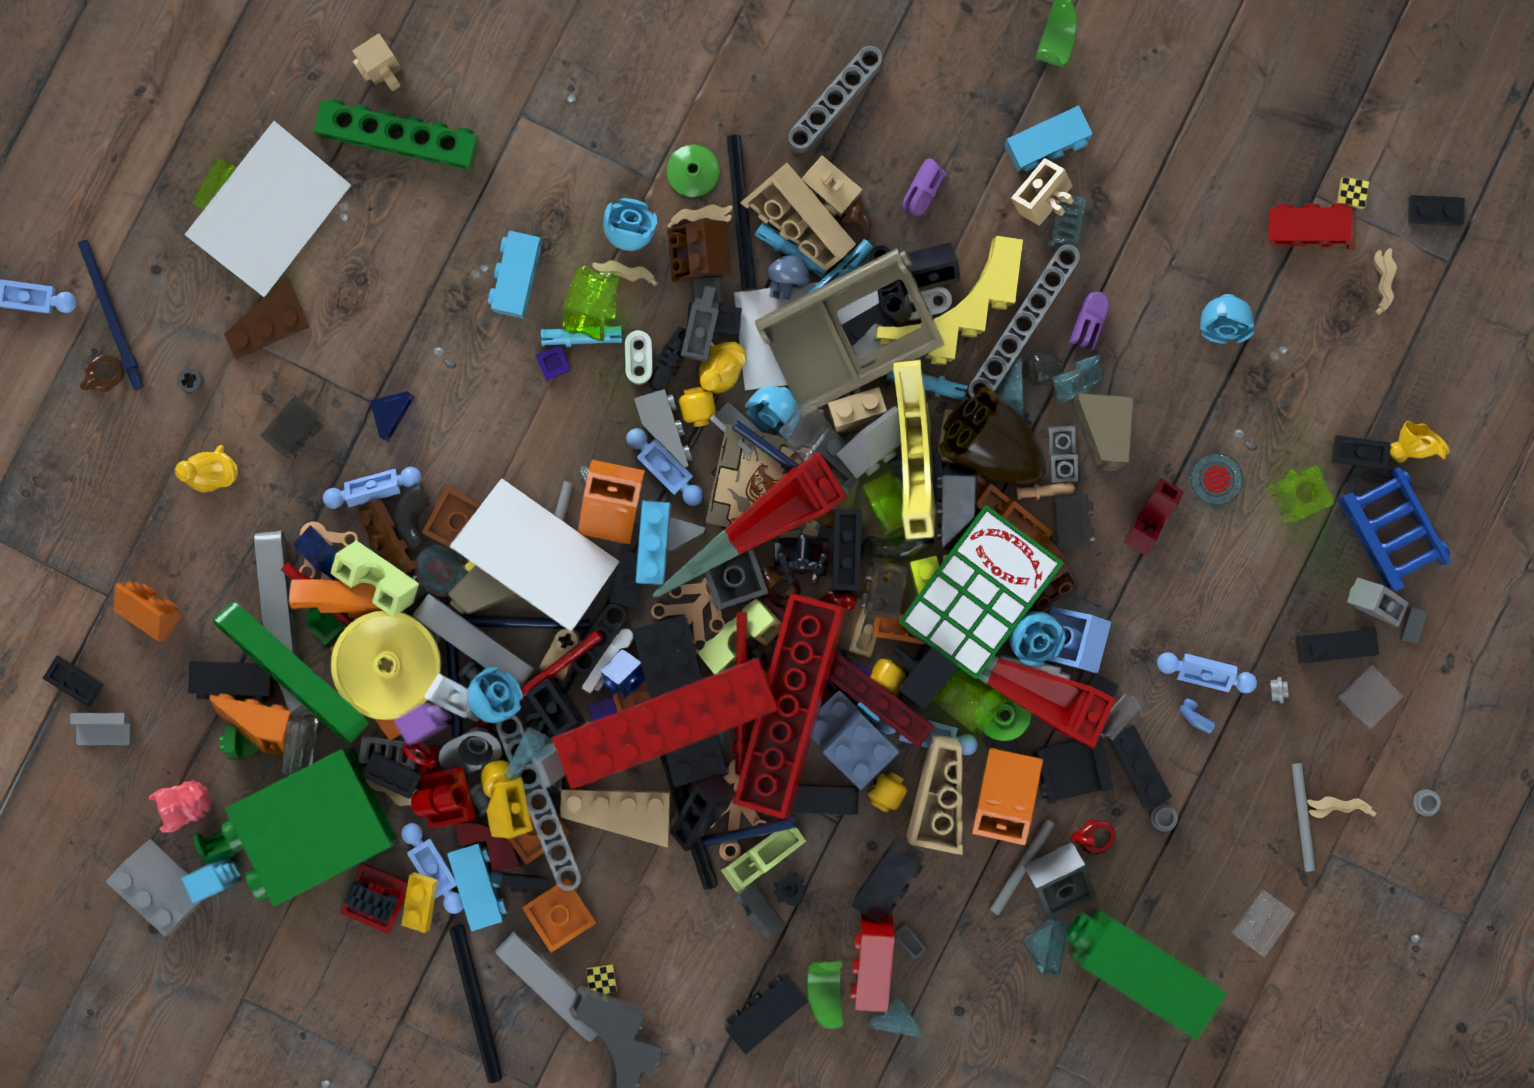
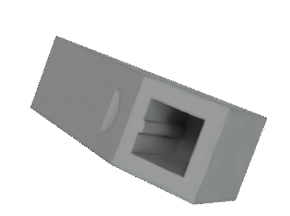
(657, 418)

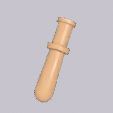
(1037, 491)

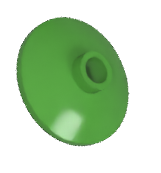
(697, 183)
(1012, 728)

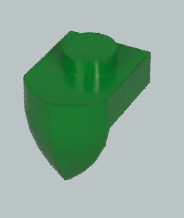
(324, 626)
(235, 745)
(212, 848)

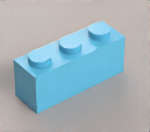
(1048, 140)
(515, 274)
(653, 543)
(212, 879)
(476, 892)

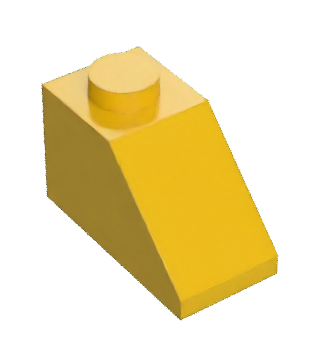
(509, 810)

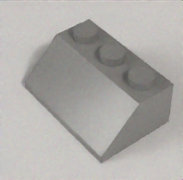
(154, 887)

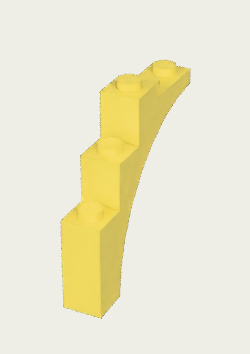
(995, 286)
(916, 450)

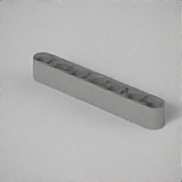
(1029, 313)
(547, 813)

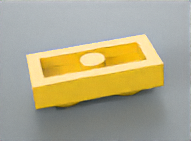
(419, 902)

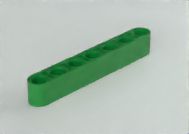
(290, 672)

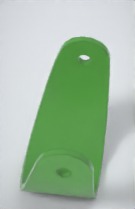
(1059, 34)
(825, 993)

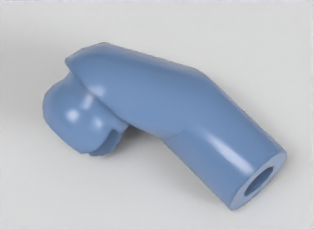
(1194, 718)

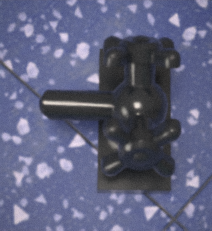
(801, 556)

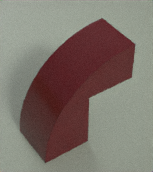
(1153, 516)
(500, 849)

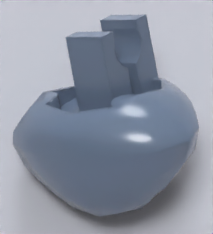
(785, 273)

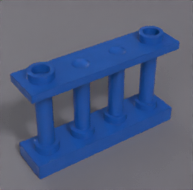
(1380, 552)

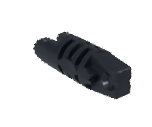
(668, 360)

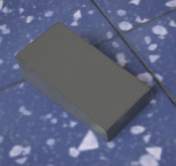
(1413, 625)
(910, 942)

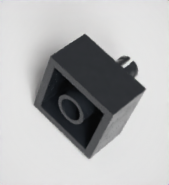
(924, 675)

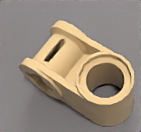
(558, 649)

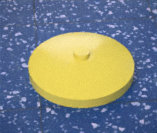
(385, 664)

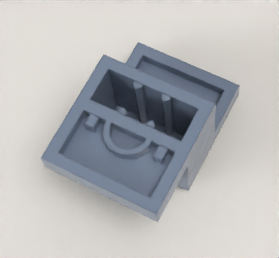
(851, 740)

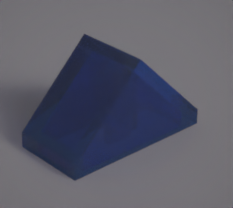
(389, 412)
(317, 550)

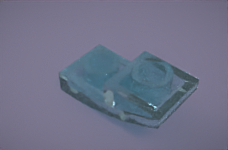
(1084, 377)

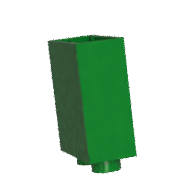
(308, 827)
(1144, 972)

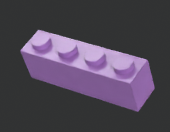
(423, 722)

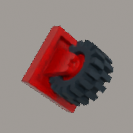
(375, 898)

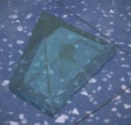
(1012, 386)
(1047, 946)
(896, 1020)

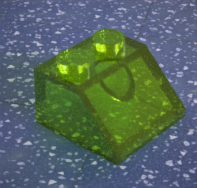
(885, 502)
(969, 701)

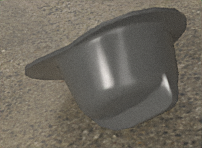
(471, 750)

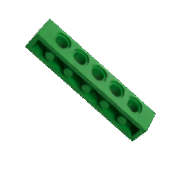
(332, 112)

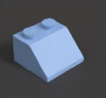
(1084, 639)

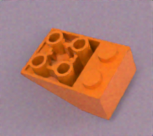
(610, 501)
(145, 610)
(259, 724)
(1007, 796)

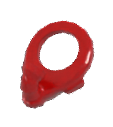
(843, 600)
(430, 754)
(1085, 839)

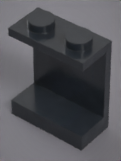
(1072, 770)

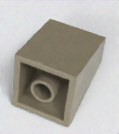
(1105, 427)
(479, 592)

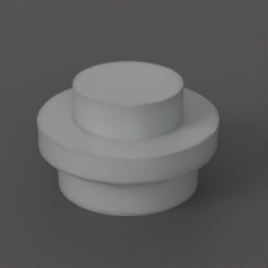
(1279, 690)
(1426, 802)
(1164, 817)

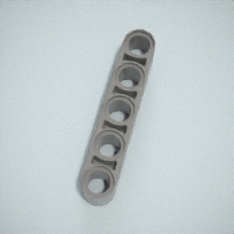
(844, 91)
(275, 587)
(471, 639)
(542, 978)

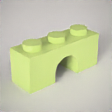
(361, 565)
(721, 650)

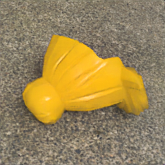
(722, 367)
(1417, 442)
(207, 470)

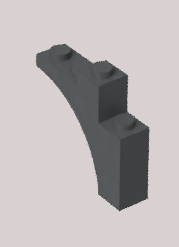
(618, 1027)

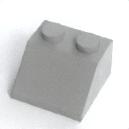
(872, 445)

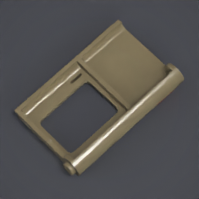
(814, 345)

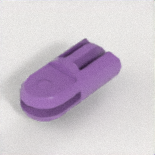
(923, 188)
(1090, 320)

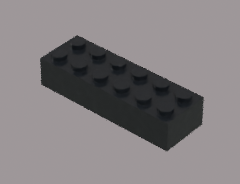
(669, 664)

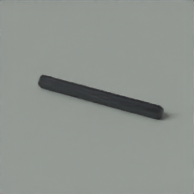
(741, 213)
(698, 851)
(475, 1003)

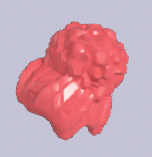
(181, 804)

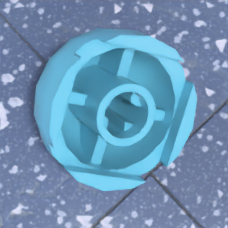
(629, 224)
(1227, 319)
(771, 408)
(1037, 638)
(494, 695)

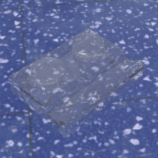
(300, 743)
(1263, 922)

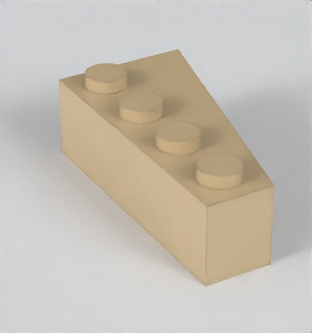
(800, 217)
(938, 800)
(625, 812)

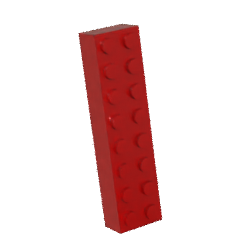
(798, 684)
(665, 723)

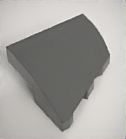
(759, 909)

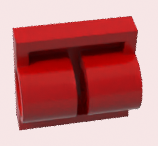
(443, 798)

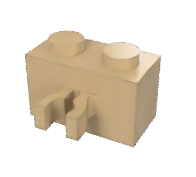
(377, 62)
(831, 187)
(1043, 192)
(856, 410)

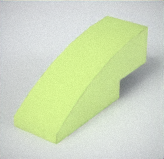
(762, 857)

